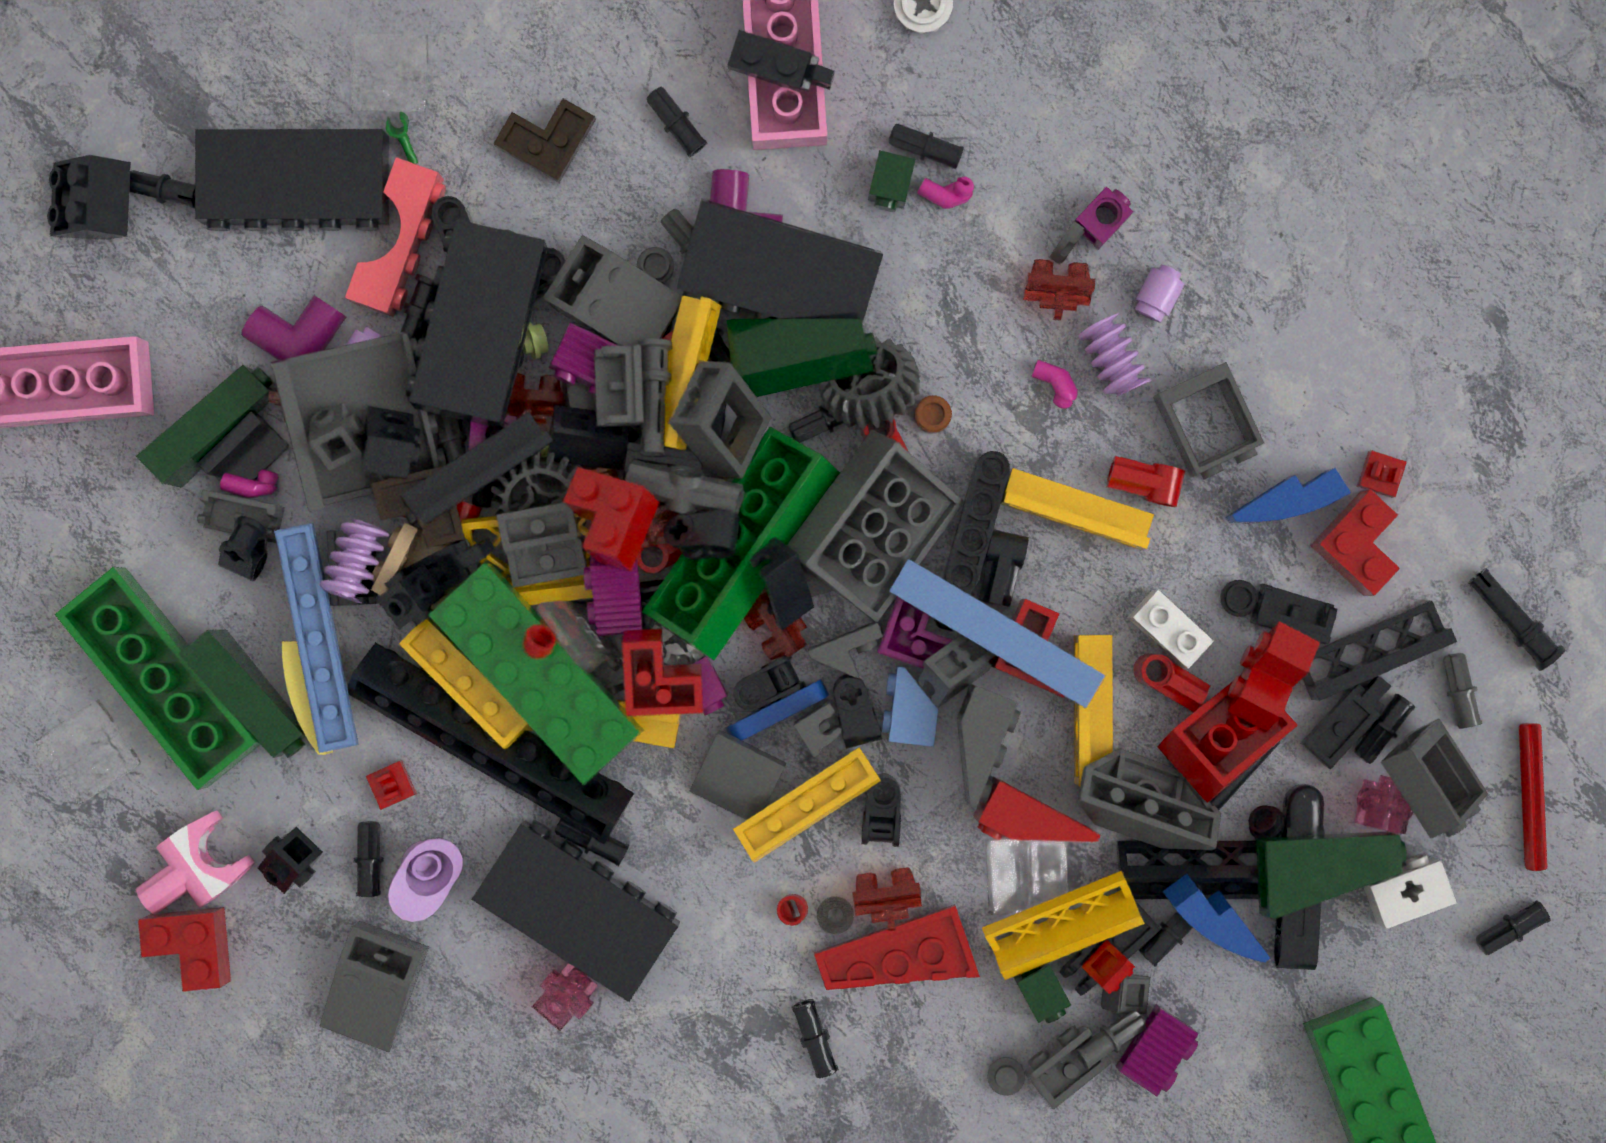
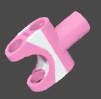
(190, 868)

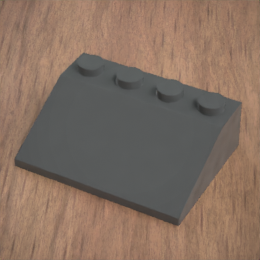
(872, 522)

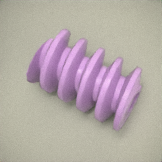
(1113, 356)
(353, 559)

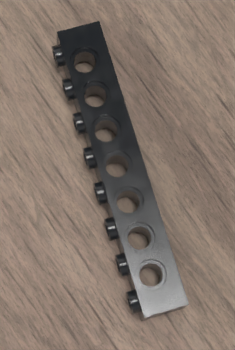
(469, 742)

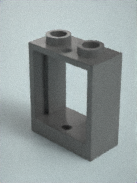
(1222, 375)
(692, 419)
(1459, 790)

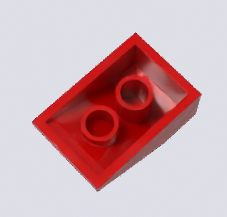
(1218, 747)
(1026, 818)

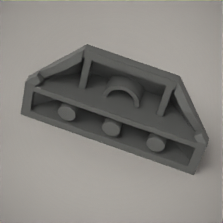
(1147, 802)

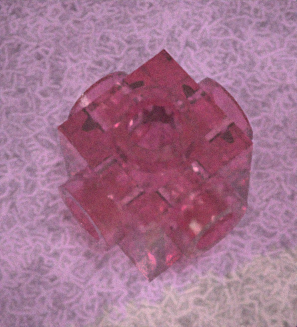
(1382, 806)
(569, 989)

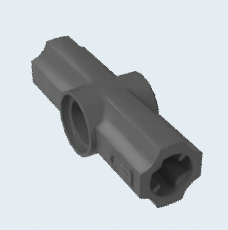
(686, 488)

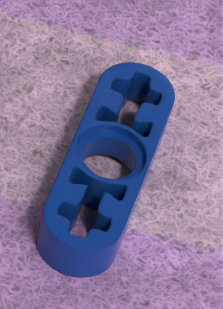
(778, 710)

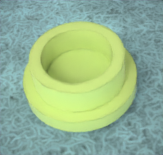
(535, 341)

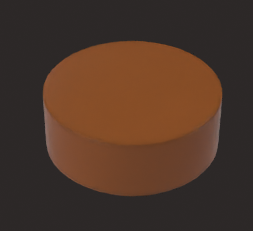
(933, 414)

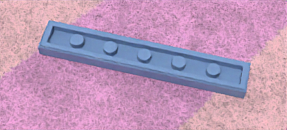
(997, 633)
(316, 638)

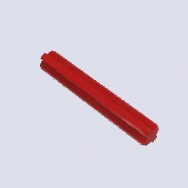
(1533, 796)

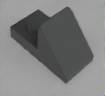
(837, 650)

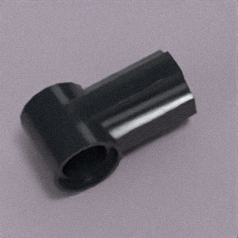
(1003, 559)

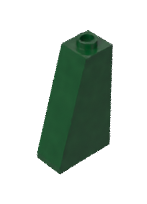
(798, 352)
(181, 446)
(245, 691)
(1315, 868)

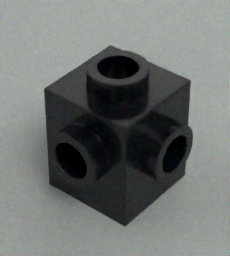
(410, 596)
(289, 860)

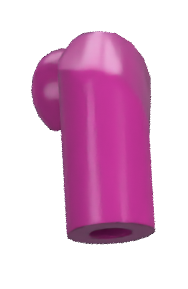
(949, 195)
(1060, 381)
(250, 488)

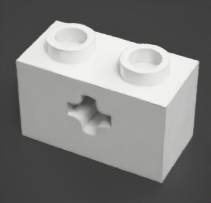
(1170, 629)
(1428, 895)

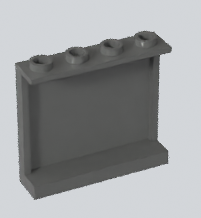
(359, 377)

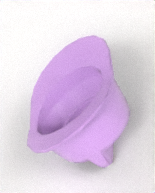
(424, 878)

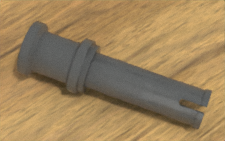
(654, 382)

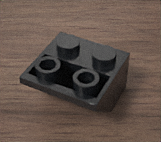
(89, 198)

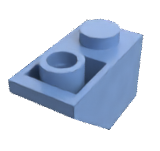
(912, 712)

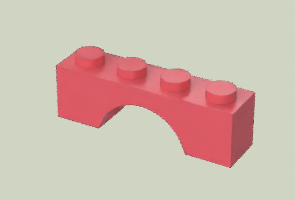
(382, 282)

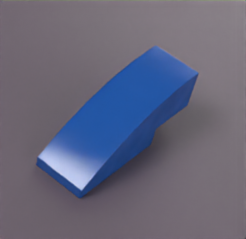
(1292, 499)
(1214, 919)

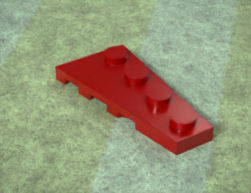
(918, 950)

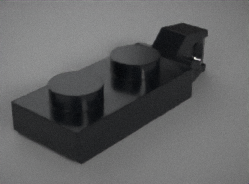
(778, 63)
(454, 562)
(1346, 722)

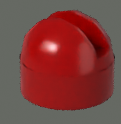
(539, 641)
(786, 911)

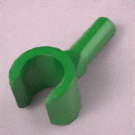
(401, 135)

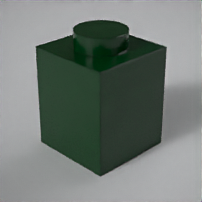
(891, 181)
(1043, 993)

